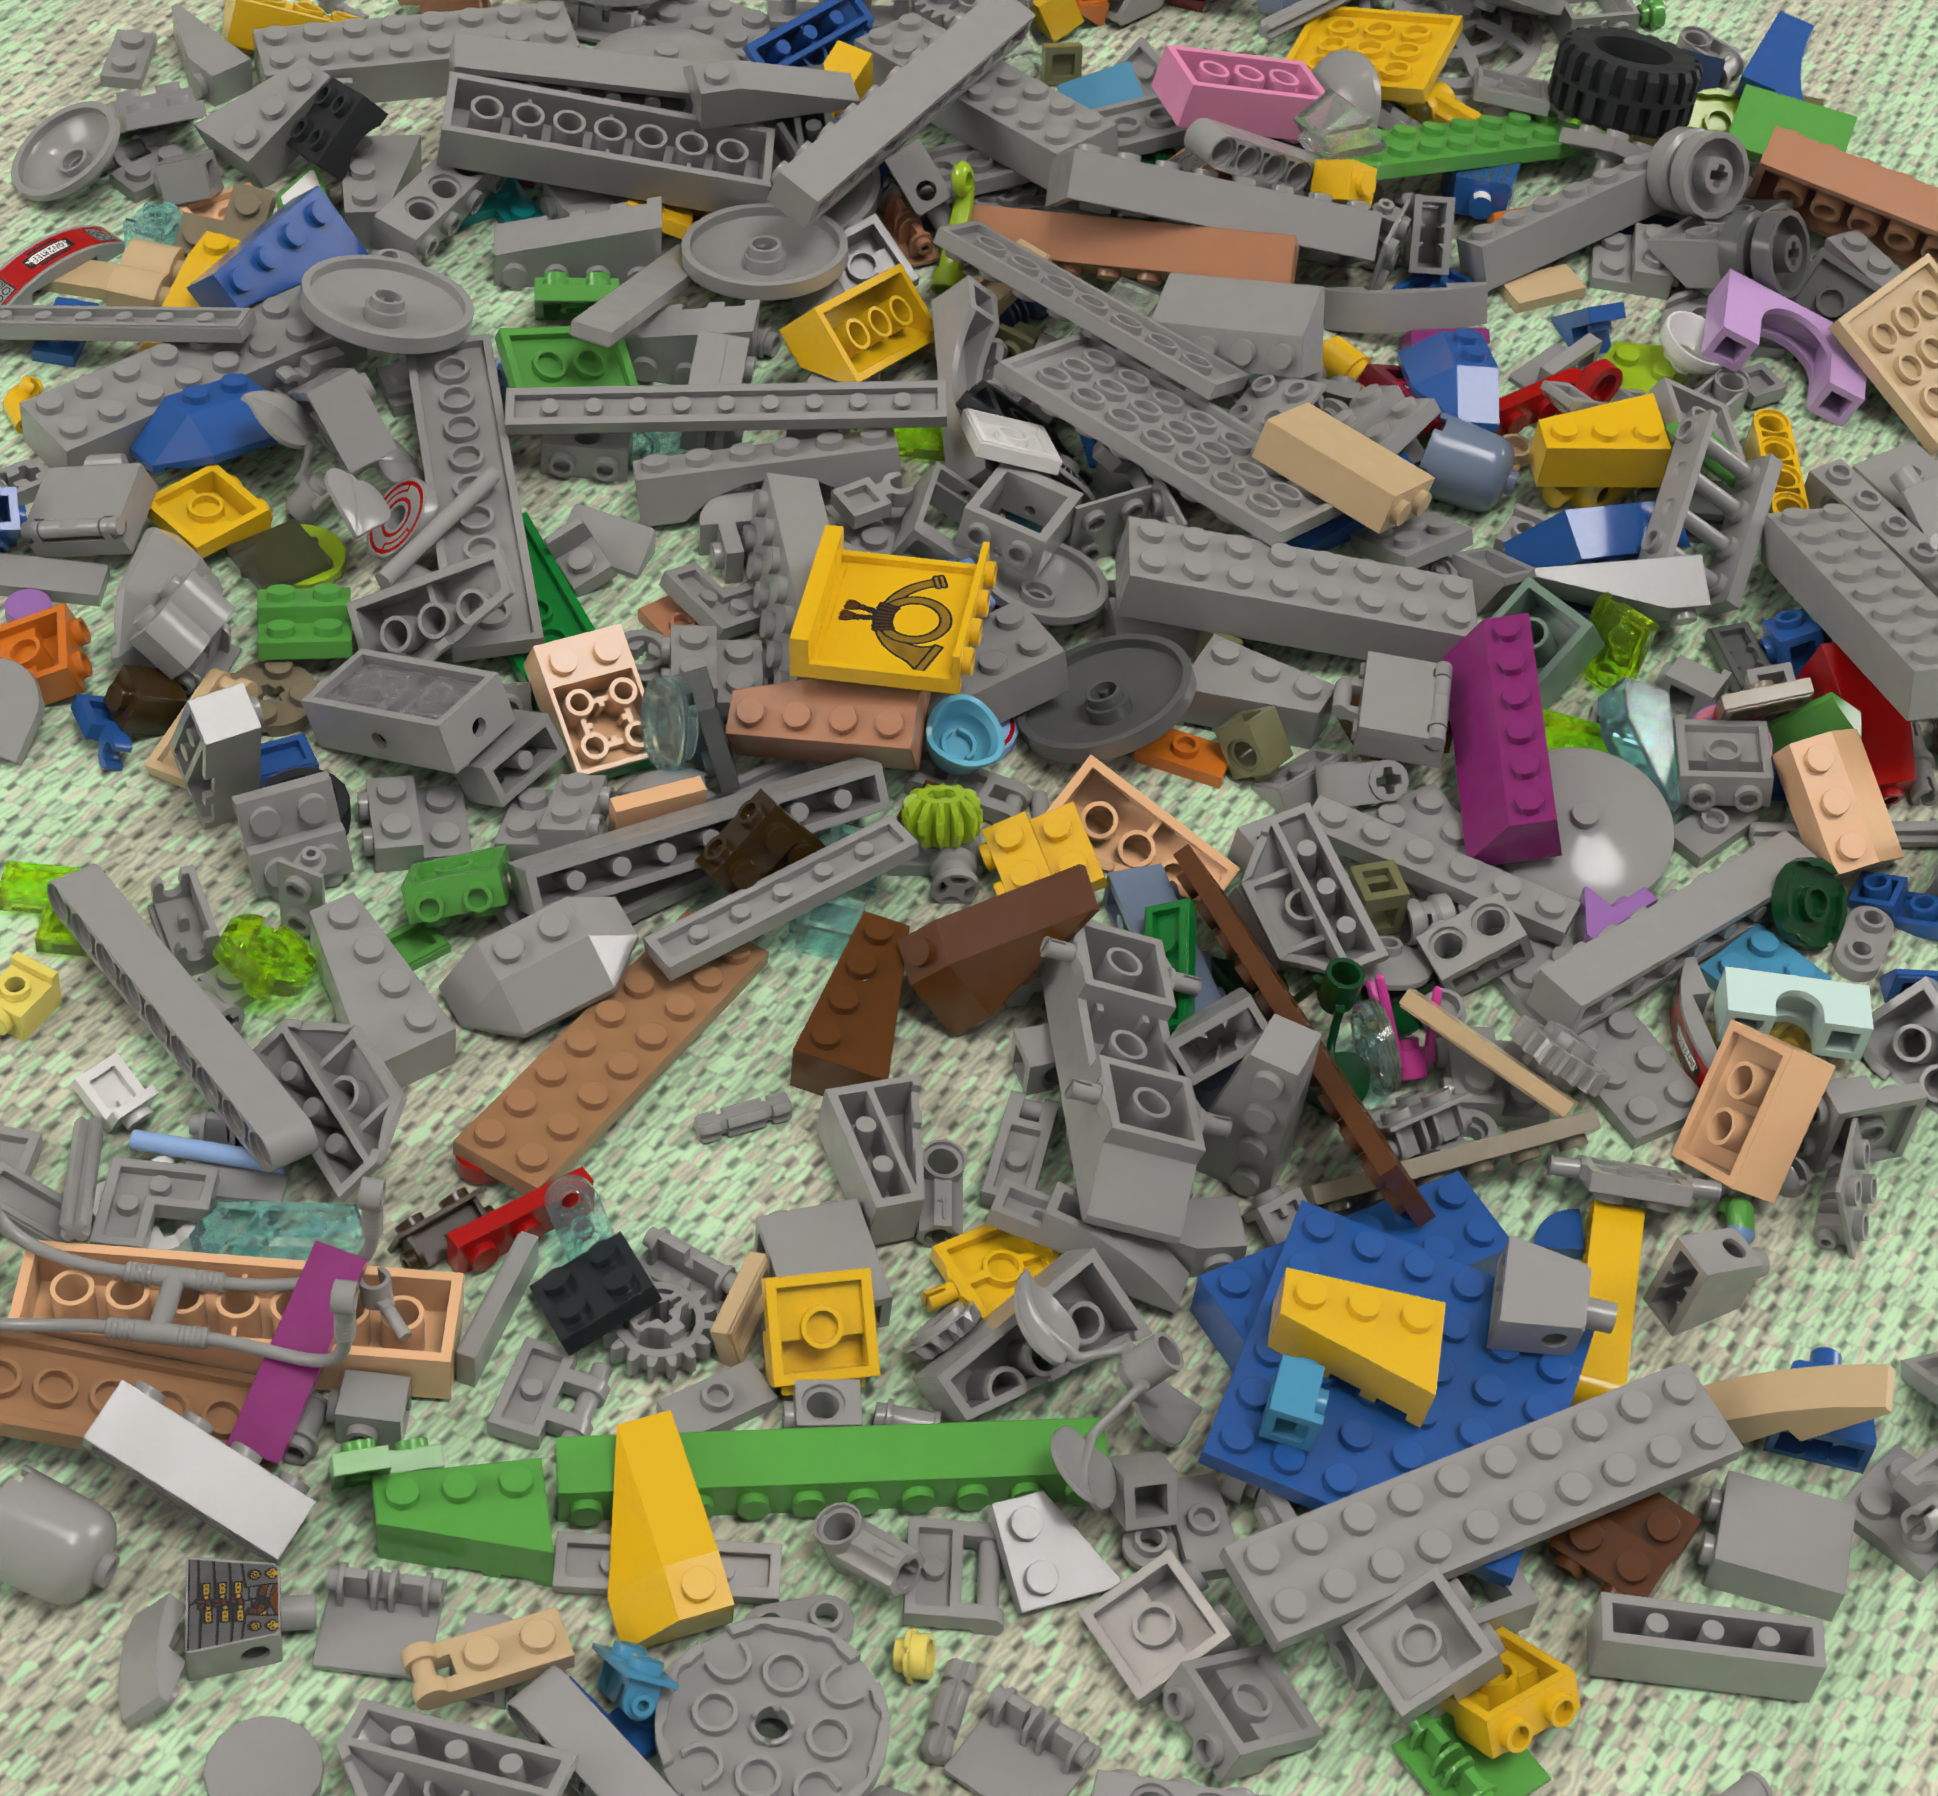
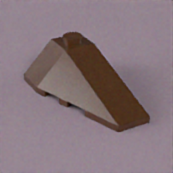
(983, 953)

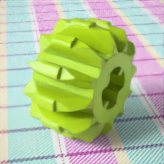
(942, 815)

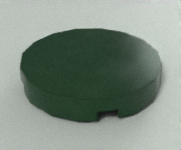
(1809, 903)

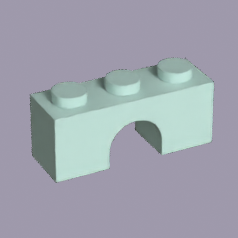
(1829, 1011)

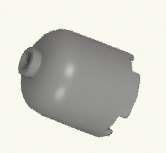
(54, 1540)

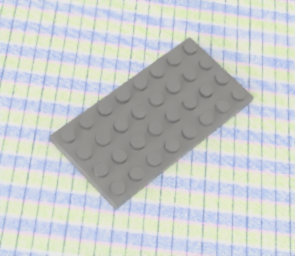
(1165, 433)

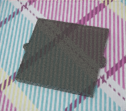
(279, 556)

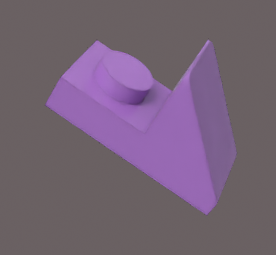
(1597, 914)

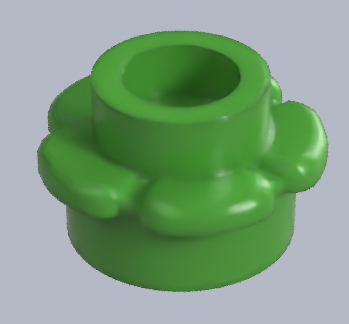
(1651, 14)

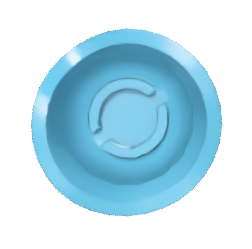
(963, 735)

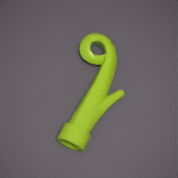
(963, 184)

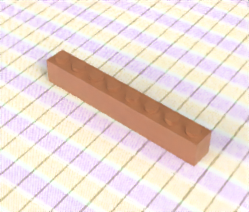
(1145, 248)

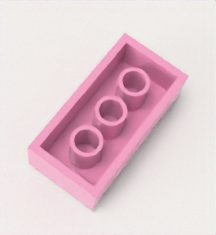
(1235, 90)

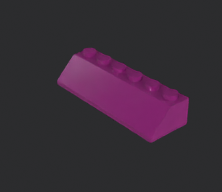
(1501, 744)

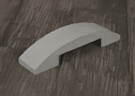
(1405, 309)

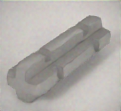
(743, 1117)
(947, 1712)

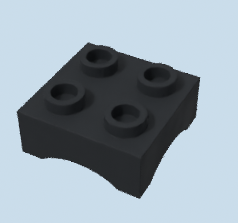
(335, 127)

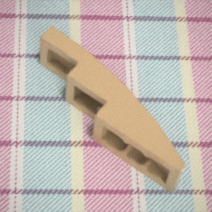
(1804, 1399)

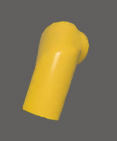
(28, 388)

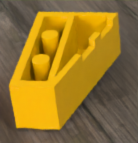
(1602, 446)

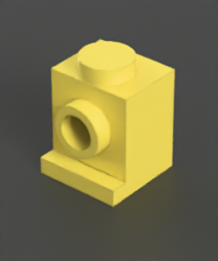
(27, 996)

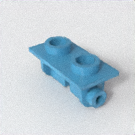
(631, 1678)

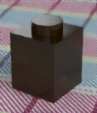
(144, 700)

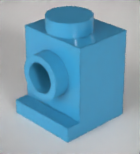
(1295, 1403)

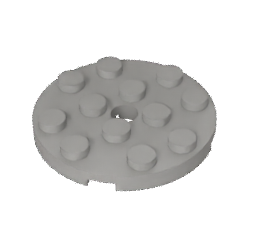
(776, 1671)

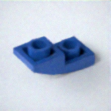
(1890, 893)

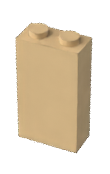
(1343, 467)

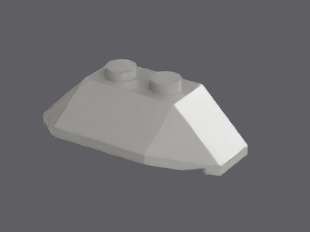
(154, 561)
(1307, 896)
(542, 967)
(341, 1090)
(423, 1755)

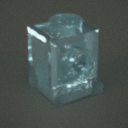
(154, 221)

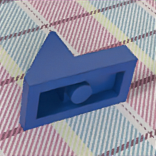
(1591, 320)

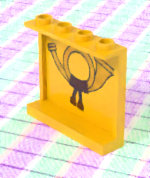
(890, 618)

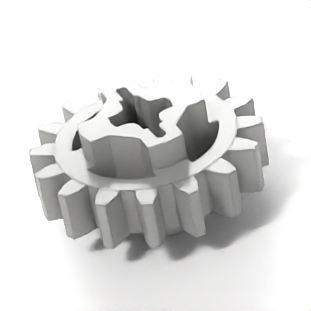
(1559, 1055)
(658, 1336)

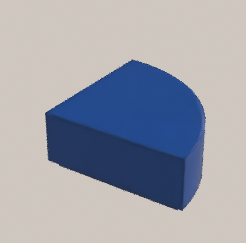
(1562, 1233)

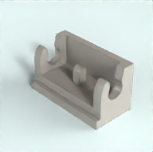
(185, 921)

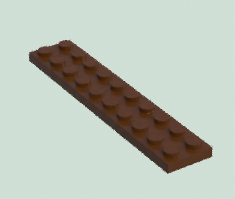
(1274, 997)

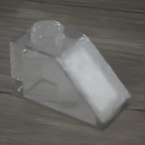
(1337, 129)

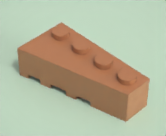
(829, 722)

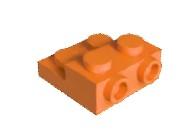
(51, 649)

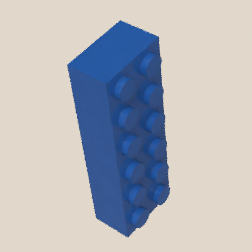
(1462, 1231)

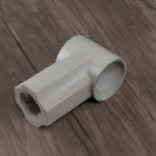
(943, 1202)
(866, 1550)

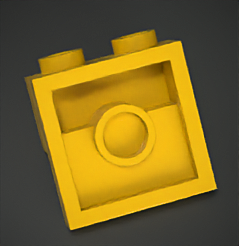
(210, 510)
(1038, 848)
(819, 1327)
(1519, 1702)

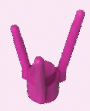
(1413, 1057)

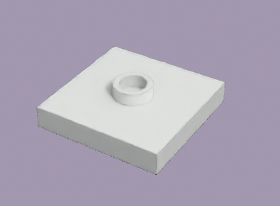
(1010, 441)

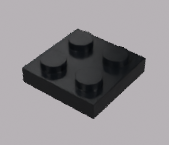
(595, 1293)

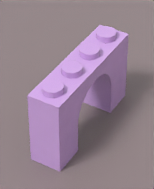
(1744, 311)

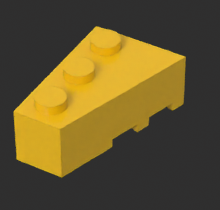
(1362, 1335)

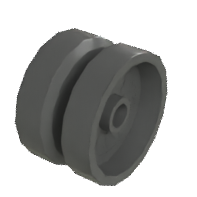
(1767, 249)

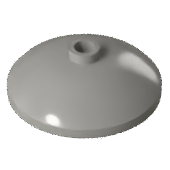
(1352, 78)
(66, 152)
(1063, 592)

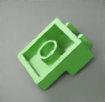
(565, 297)
(304, 622)
(457, 886)

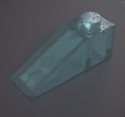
(1640, 731)
(277, 1228)

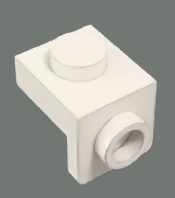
(115, 1094)

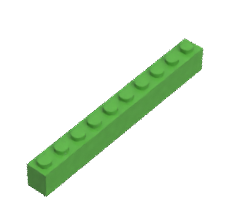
(820, 1466)

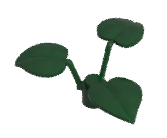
(1336, 994)

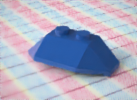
(812, 34)
(1456, 373)
(201, 426)

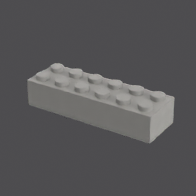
(780, 555)

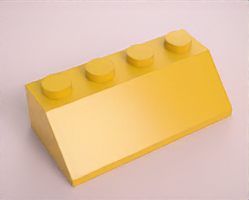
(862, 328)

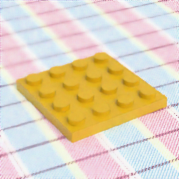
(1401, 45)

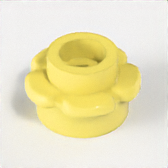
(915, 1655)

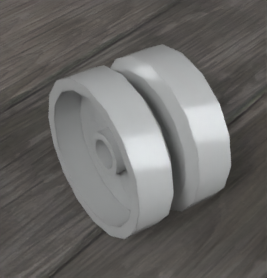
(1697, 172)

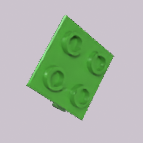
(1456, 1768)

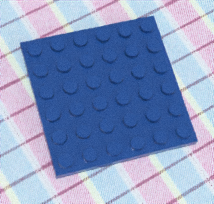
(1366, 1442)

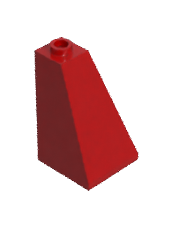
(1884, 730)

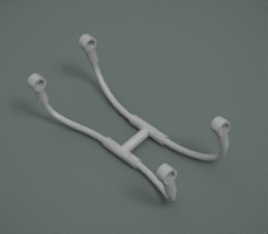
(176, 1279)

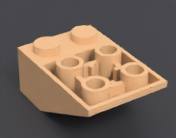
(591, 697)

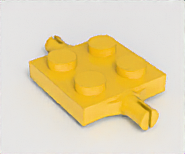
(983, 1268)

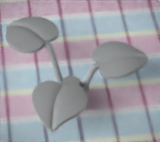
(356, 500)
(1143, 1369)

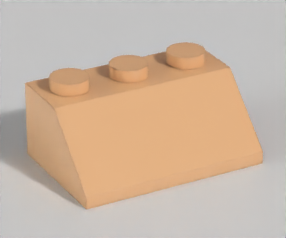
(1837, 801)
(1752, 1111)

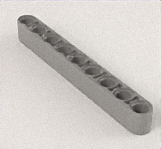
(183, 1019)

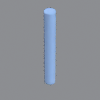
(195, 1150)

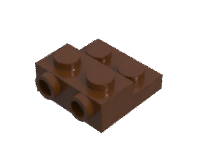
(1627, 1548)

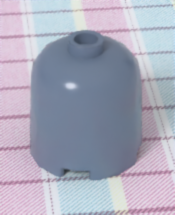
(1469, 465)

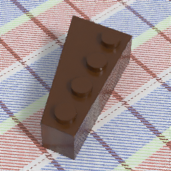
(857, 1014)

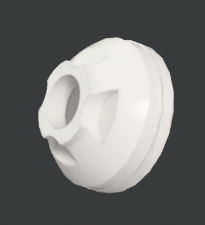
(1683, 342)

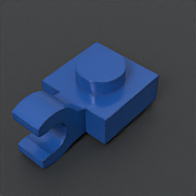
(99, 725)

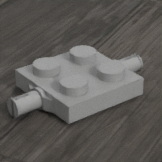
(1615, 1180)

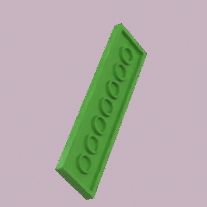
(1469, 144)

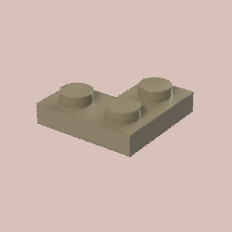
(245, 212)

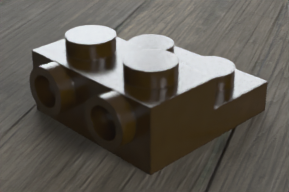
(756, 844)

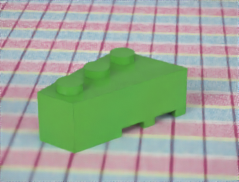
(468, 1519)

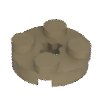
(291, 685)

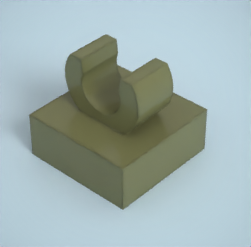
(1061, 62)

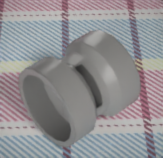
(1423, 914)

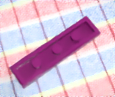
(307, 1325)

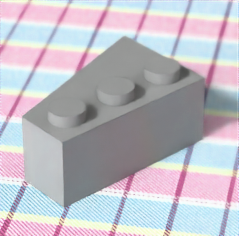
(1241, 679)
(877, 1152)

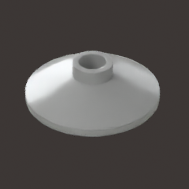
(1404, 969)

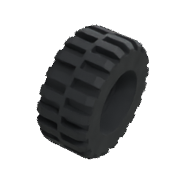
(1624, 81)

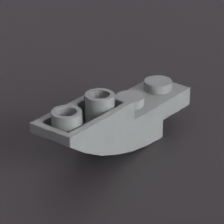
(1137, 1263)

